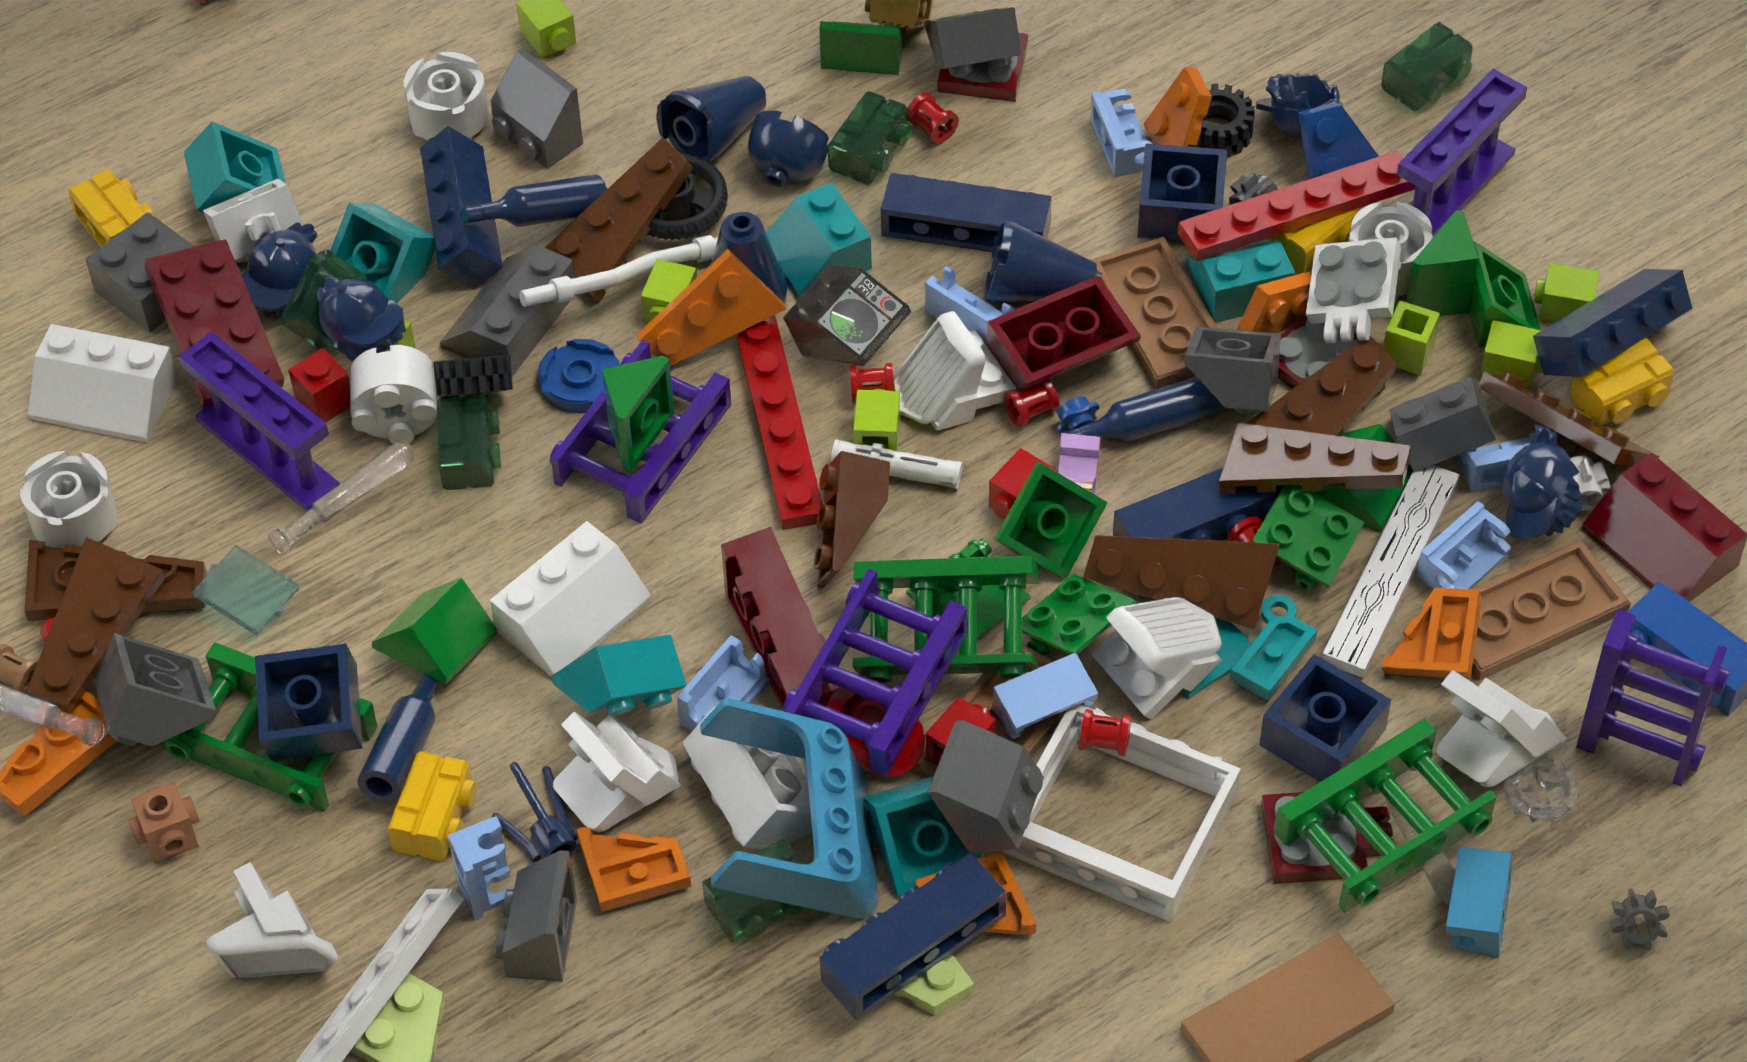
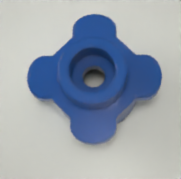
(1076, 413)

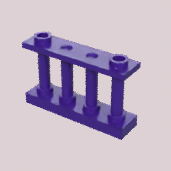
(1462, 149)
(259, 420)
(662, 461)
(1608, 697)
(902, 703)

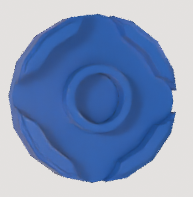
(573, 374)

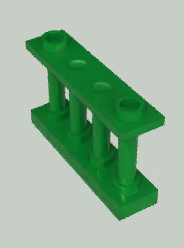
(967, 577)
(237, 671)
(1377, 774)

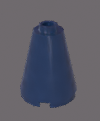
(710, 115)
(749, 242)
(1032, 267)

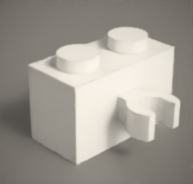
(251, 216)

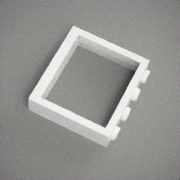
(1106, 872)

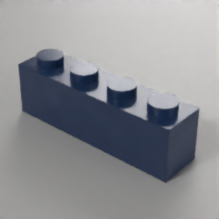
(457, 179)
(958, 212)
(1612, 322)
(1193, 510)
(912, 935)

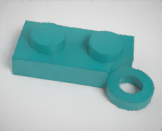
(1274, 650)

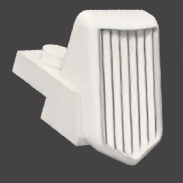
(949, 376)
(1159, 650)
(1495, 732)
(612, 772)
(273, 936)

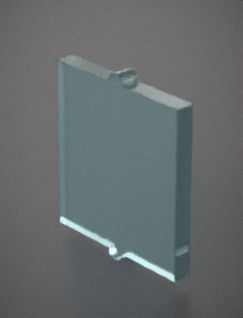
(246, 590)

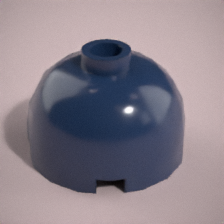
(786, 149)

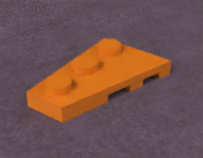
(710, 310)
(50, 760)

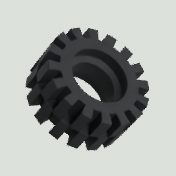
(1234, 109)
(473, 375)

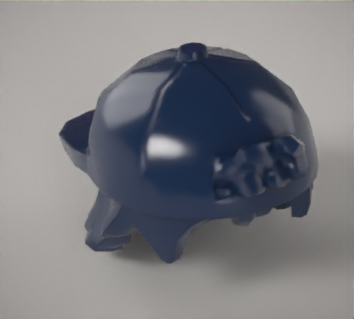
(1296, 94)
(277, 266)
(359, 316)
(1541, 489)

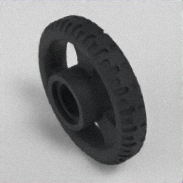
(678, 217)

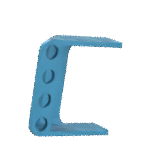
(843, 866)

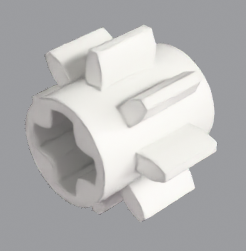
(1591, 480)

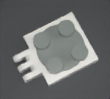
(1353, 286)

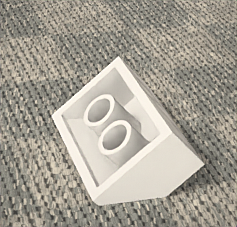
(101, 383)
(569, 600)
(755, 788)

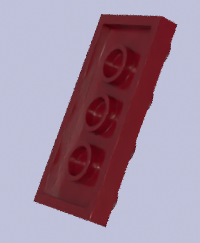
(206, 294)

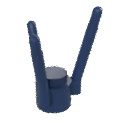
(547, 832)

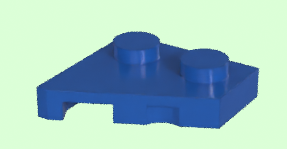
(1332, 140)

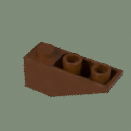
(853, 498)

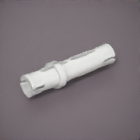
(908, 465)

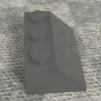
(496, 319)
(150, 692)

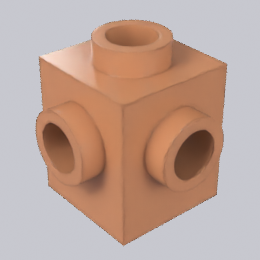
(164, 822)

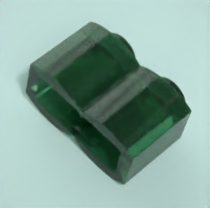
(302, 309)

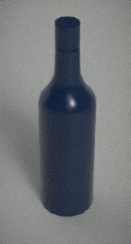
(540, 202)
(1154, 412)
(398, 743)

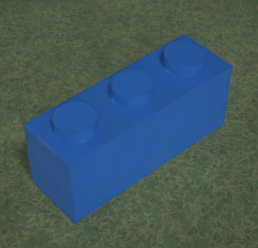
(1683, 629)

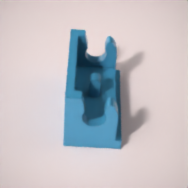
(1479, 900)

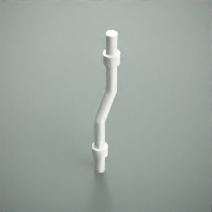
(564, 288)

